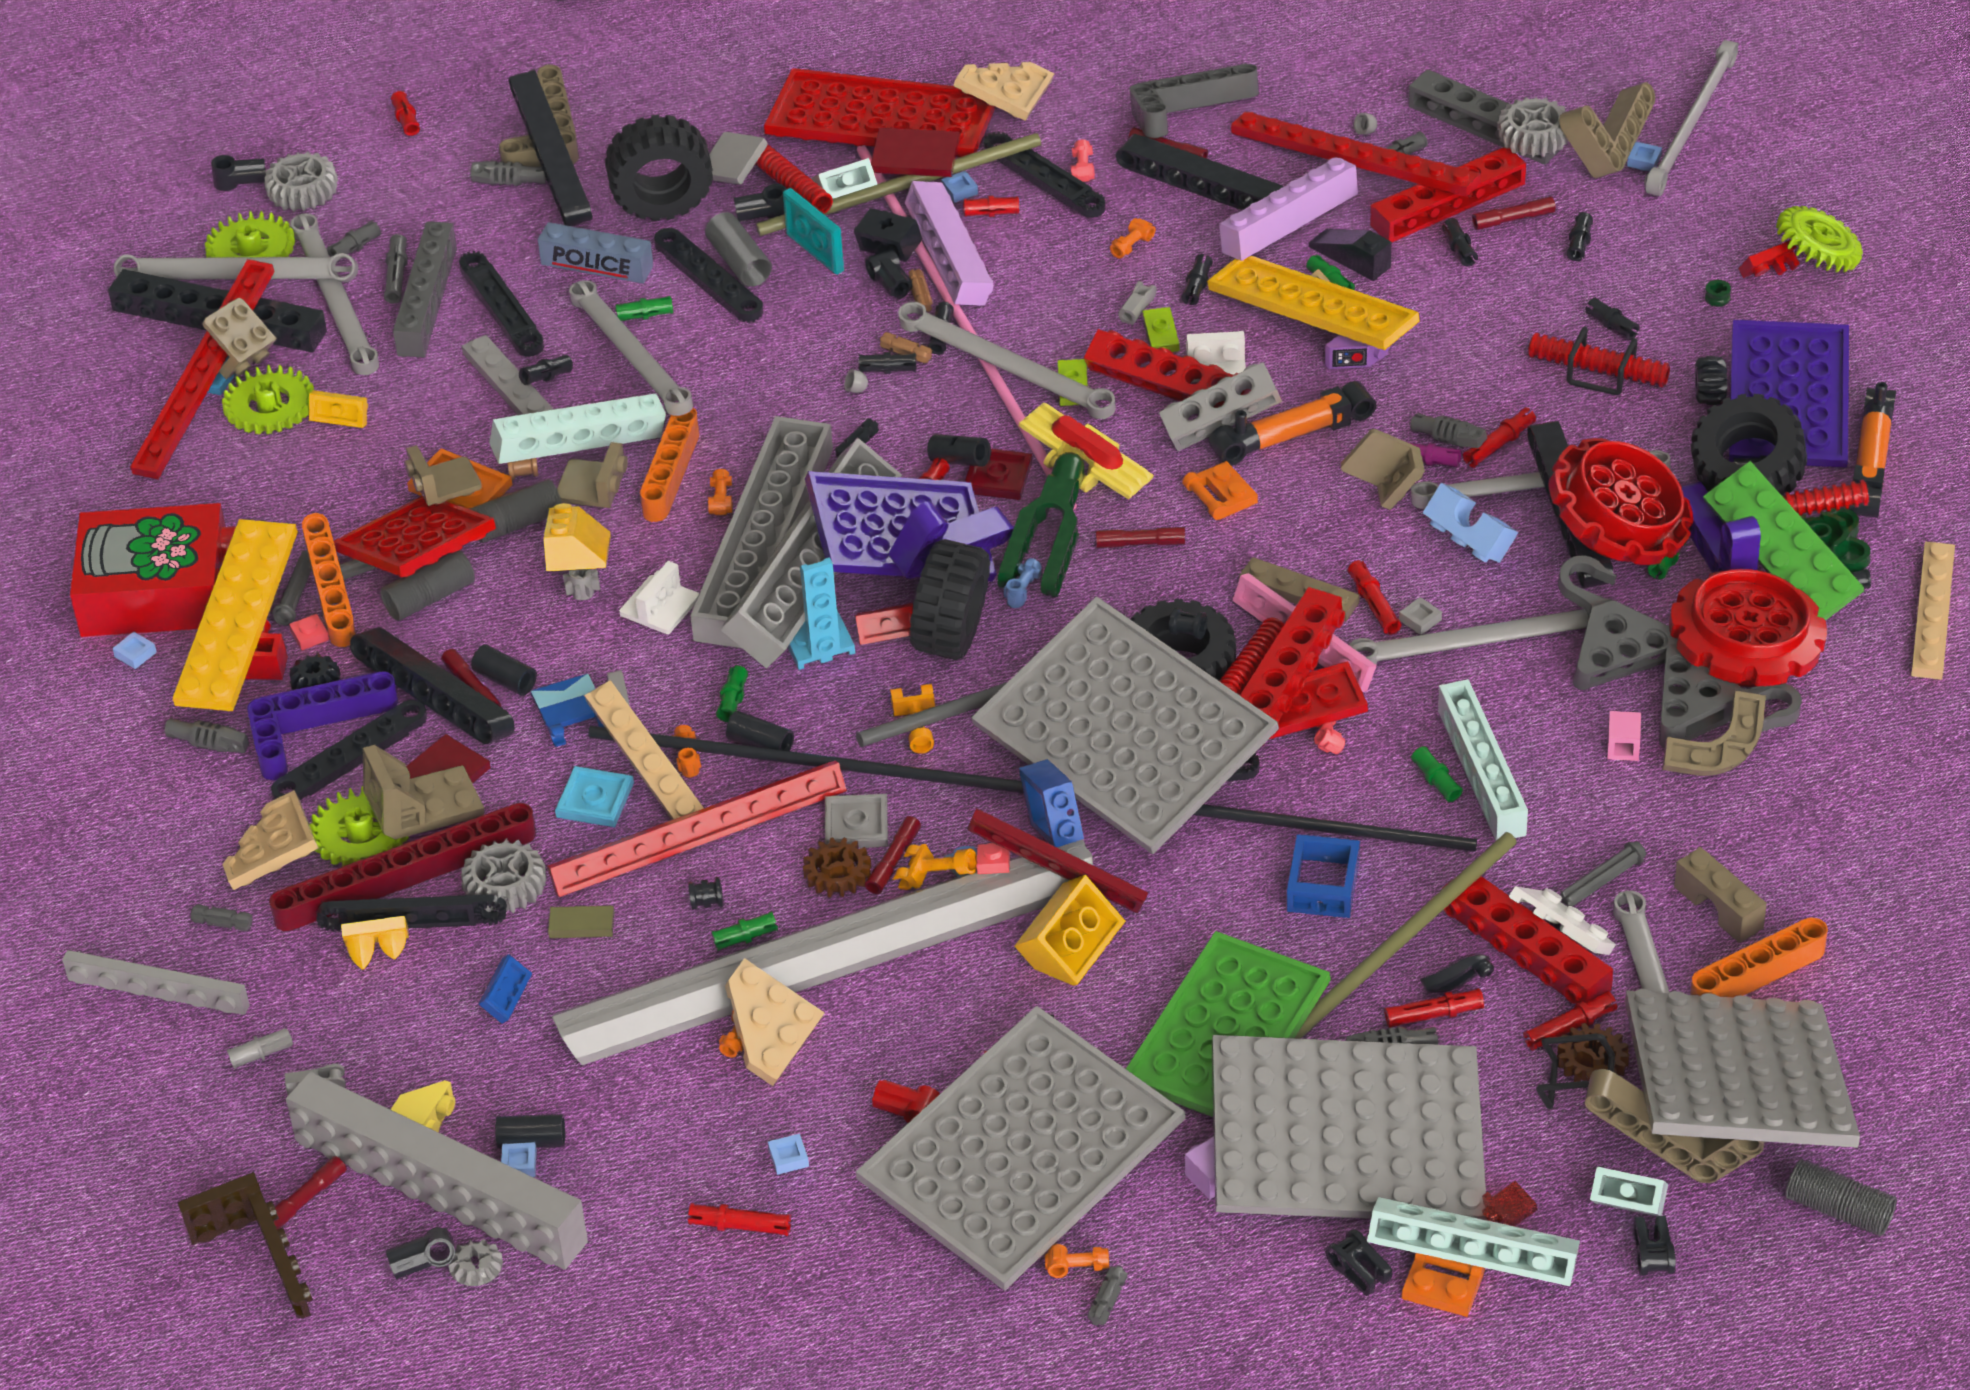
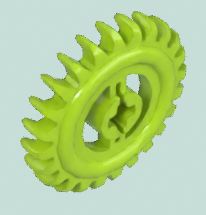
(246, 235)
(1820, 237)
(266, 391)
(353, 820)

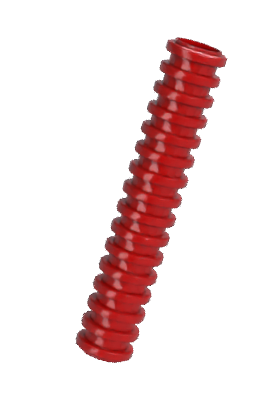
(791, 177)
(1599, 360)
(1829, 498)
(1251, 656)

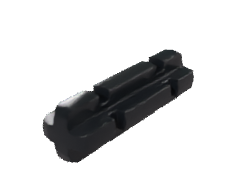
(863, 432)

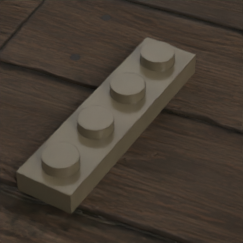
(1293, 585)

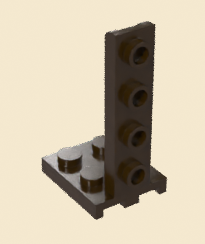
(232, 1208)

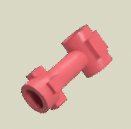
(1083, 170)
(1329, 739)

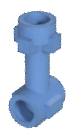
(1015, 589)

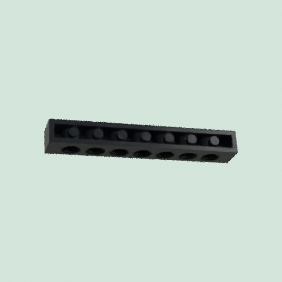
(191, 303)

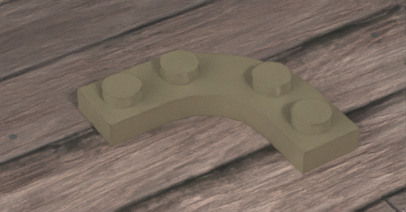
(1725, 752)

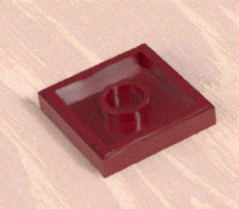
(1002, 476)

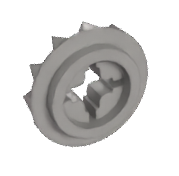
(489, 1263)

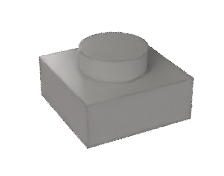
(1420, 616)

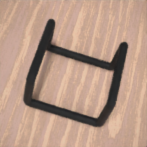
(1582, 338)
(1552, 1086)

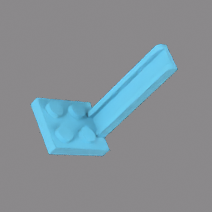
(823, 630)

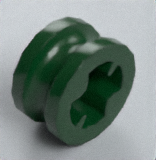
(1718, 293)

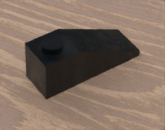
(1355, 249)

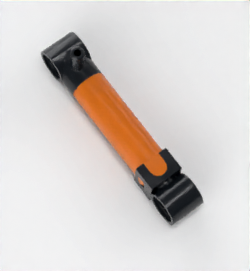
(1332, 409)
(1874, 446)

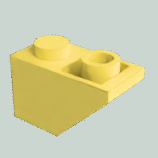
(427, 1104)

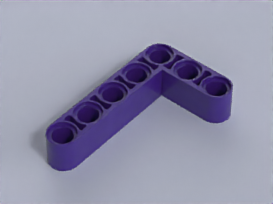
(927, 526)
(1722, 544)
(313, 708)

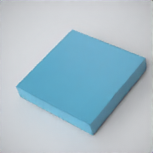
(594, 796)

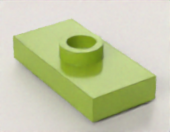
(1161, 329)
(1075, 370)

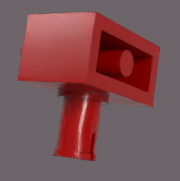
(269, 657)

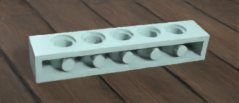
(577, 428)
(1482, 759)
(1473, 1241)

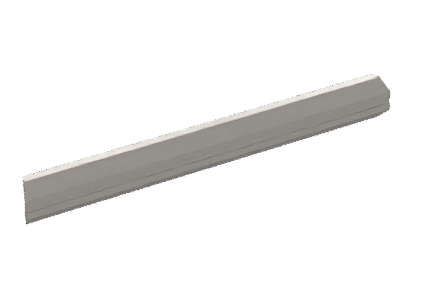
(811, 956)

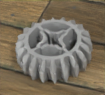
(1532, 127)
(300, 181)
(503, 868)

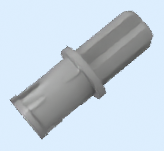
(259, 1048)

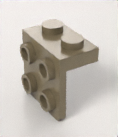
(240, 336)
(1385, 463)
(442, 480)
(593, 481)

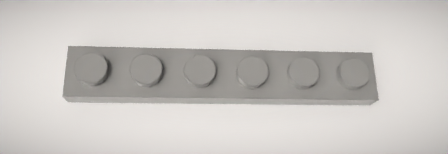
(503, 376)
(156, 982)

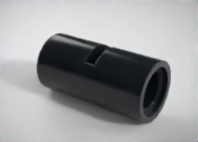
(959, 449)
(504, 670)
(758, 732)
(544, 1130)

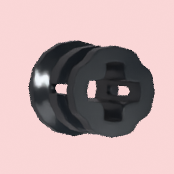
(706, 893)

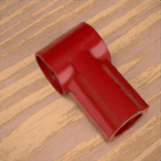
(902, 1099)

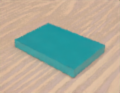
(813, 231)

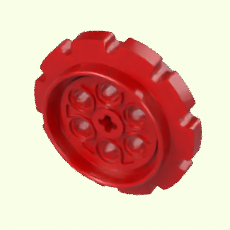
(1621, 501)
(1748, 627)

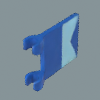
(564, 705)

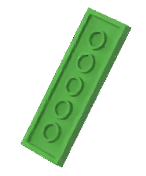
(1787, 541)

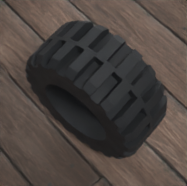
(651, 141)
(1748, 419)
(949, 599)
(1213, 652)

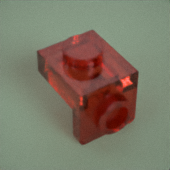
(1509, 1205)

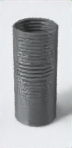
(738, 249)
(519, 508)
(432, 584)
(1835, 1193)

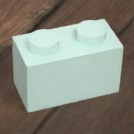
(847, 178)
(1629, 1191)

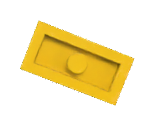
(338, 409)
(361, 937)

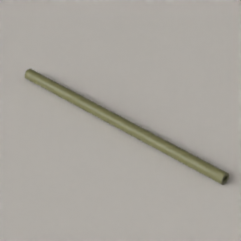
(904, 182)
(1407, 931)

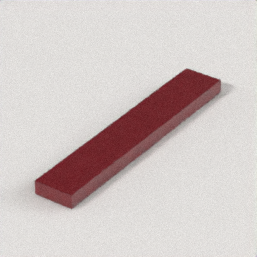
(1055, 859)

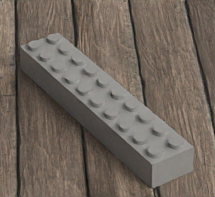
(761, 519)
(774, 604)
(438, 1170)

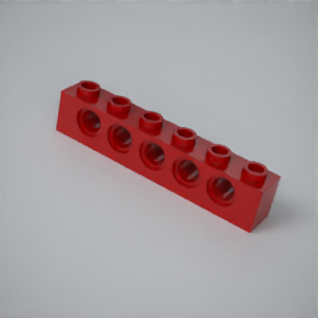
(1424, 206)
(1178, 386)
(1294, 652)
(1531, 942)

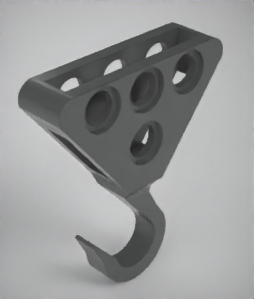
(1632, 630)
(1707, 701)

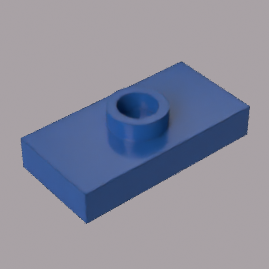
(505, 988)

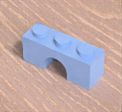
(1451, 512)

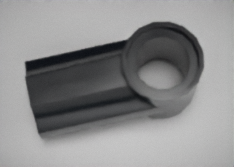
(230, 172)
(763, 204)
(887, 269)
(417, 1253)

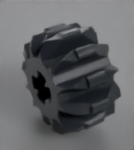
(1710, 380)
(313, 672)

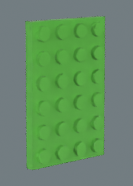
(1229, 993)

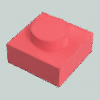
(309, 632)
(992, 859)

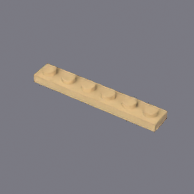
(1933, 610)
(642, 751)

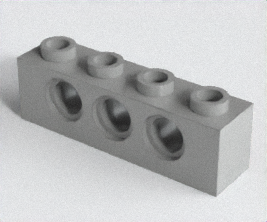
(1202, 402)

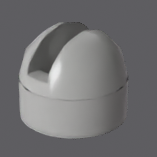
(1365, 123)
(855, 381)

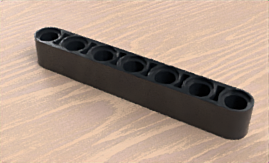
(550, 148)
(1193, 172)
(1547, 444)
(432, 685)

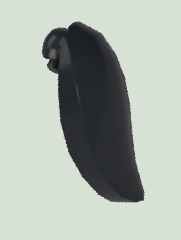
(1458, 973)

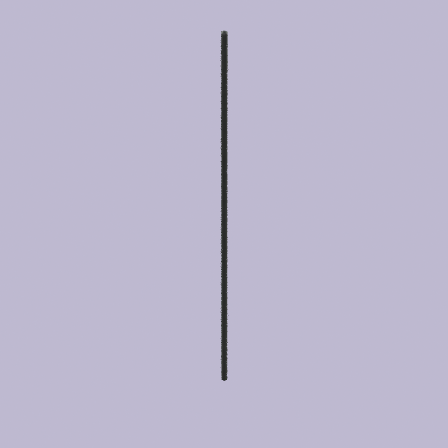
(1016, 786)

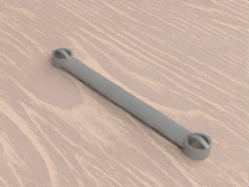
(1657, 178)
(231, 266)
(337, 298)
(631, 348)
(1007, 360)
(1423, 491)
(1472, 636)
(1640, 941)

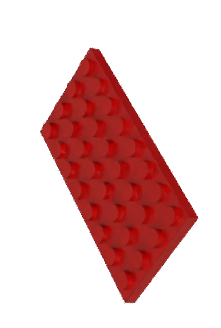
(855, 107)

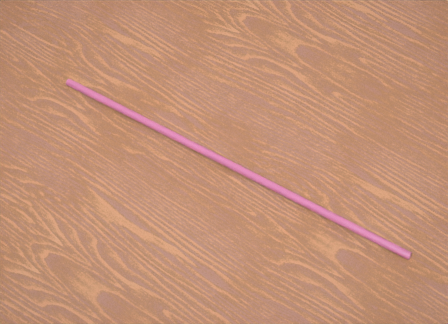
(964, 323)

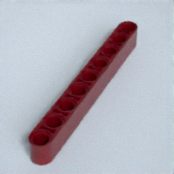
(401, 865)

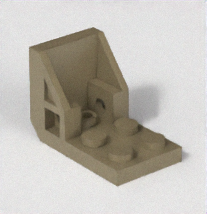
(418, 803)

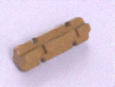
(920, 289)
(904, 346)

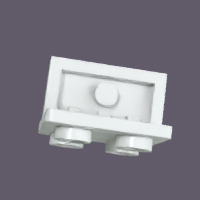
(1220, 349)
(660, 600)

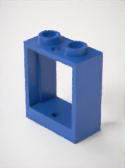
(1048, 799)
(1336, 899)

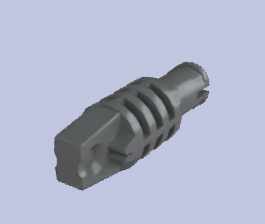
(505, 173)
(1449, 430)
(208, 735)
(1397, 1035)

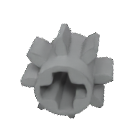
(581, 583)

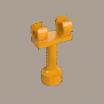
(921, 738)
(923, 861)

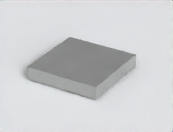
(735, 156)
(857, 819)

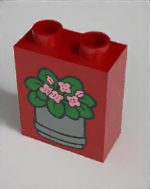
(147, 568)

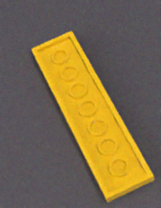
(1314, 301)
(235, 615)

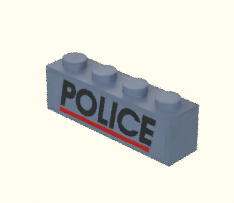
(595, 252)

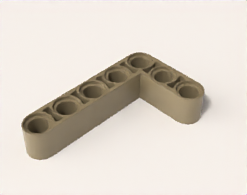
(1608, 146)
(521, 148)
(1698, 1157)

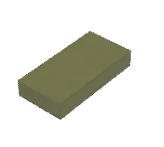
(581, 921)

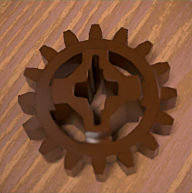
(836, 867)
(1587, 1056)

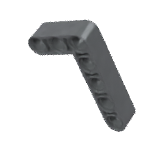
(1158, 97)

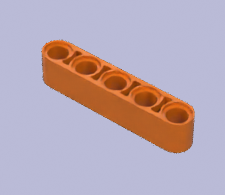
(669, 466)
(328, 568)
(1763, 960)

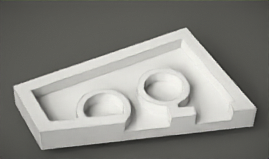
(1572, 920)

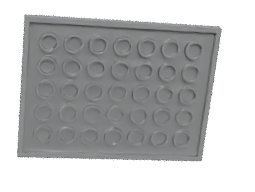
(1126, 723)
(1740, 1069)
(1345, 1123)
(1020, 1147)

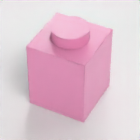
(1624, 735)

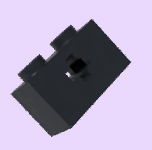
(886, 231)

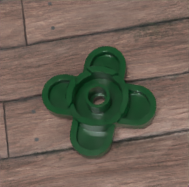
(1838, 532)

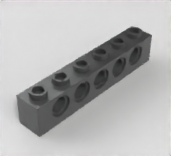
(1461, 107)
(425, 289)

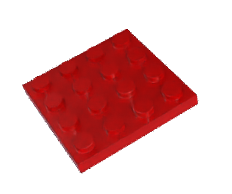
(414, 536)

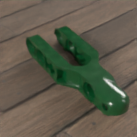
(1060, 493)

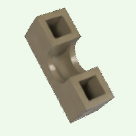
(1738, 907)

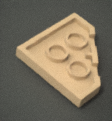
(1006, 87)
(274, 842)
(768, 1020)

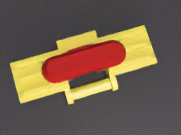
(1101, 453)

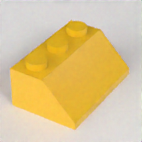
(574, 540)
(1070, 931)

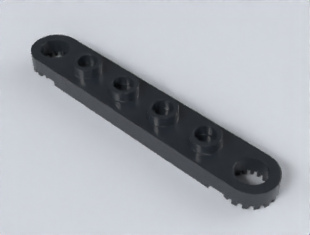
(1050, 178)
(708, 275)
(501, 304)
(348, 752)
(418, 911)

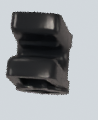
(1657, 1254)
(1356, 1261)

